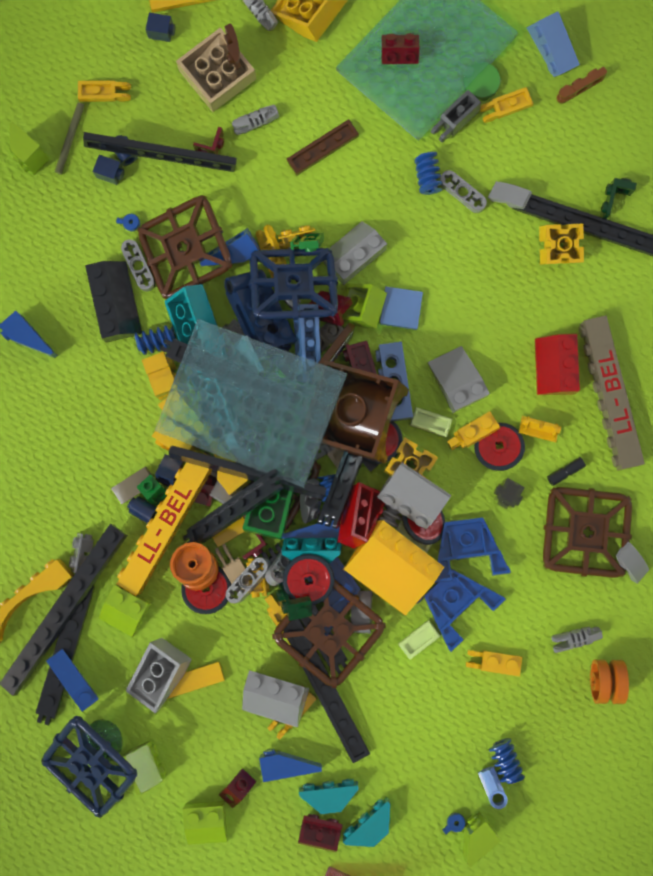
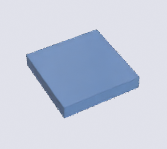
(401, 308)

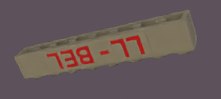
(611, 393)

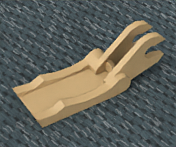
(234, 568)

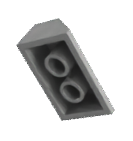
(356, 251)
(414, 496)
(274, 698)

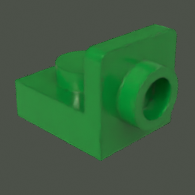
(152, 490)

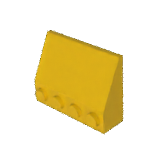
(307, 17)
(394, 567)

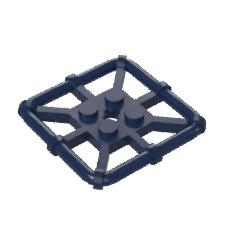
(286, 291)
(93, 776)

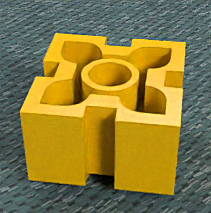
(566, 234)
(160, 373)
(407, 451)

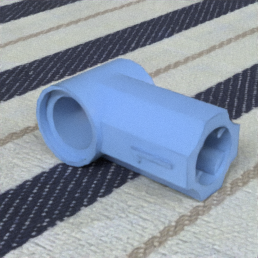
(492, 786)

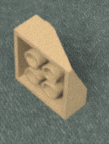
(210, 72)

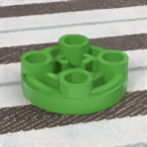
(485, 84)

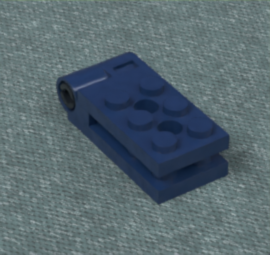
(268, 331)

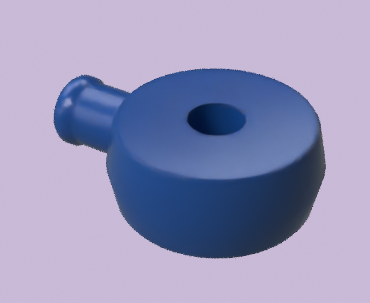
(126, 222)
(454, 827)

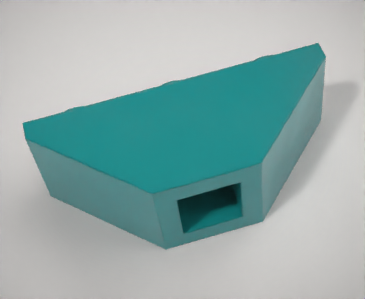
(324, 547)
(329, 796)
(371, 826)

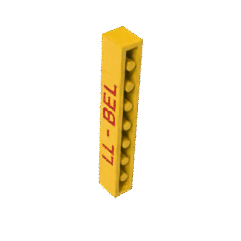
(163, 527)

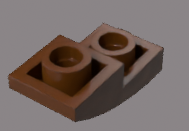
(233, 48)

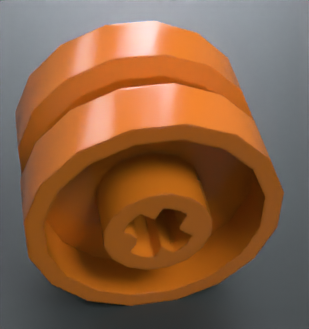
(194, 566)
(609, 681)

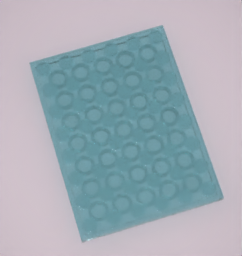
(454, 45)
(251, 402)

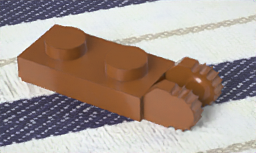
(580, 85)

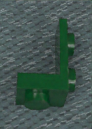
(621, 186)
(294, 608)

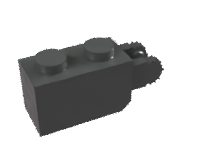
(457, 115)

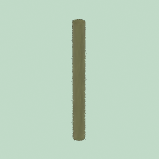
(69, 138)

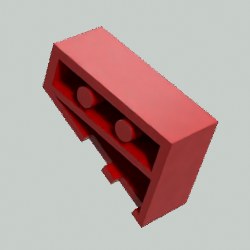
(360, 516)

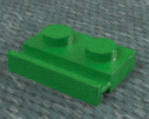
(309, 242)

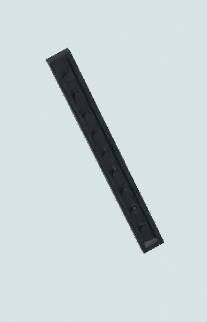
(63, 609)

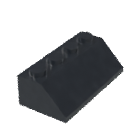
(113, 300)

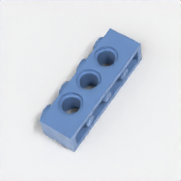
(307, 335)
(395, 352)

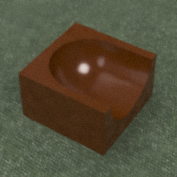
(363, 413)

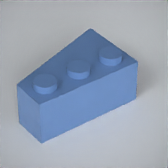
(554, 44)

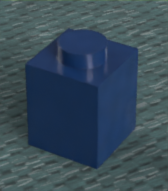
(160, 27)
(108, 170)
(167, 470)

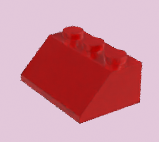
(557, 365)

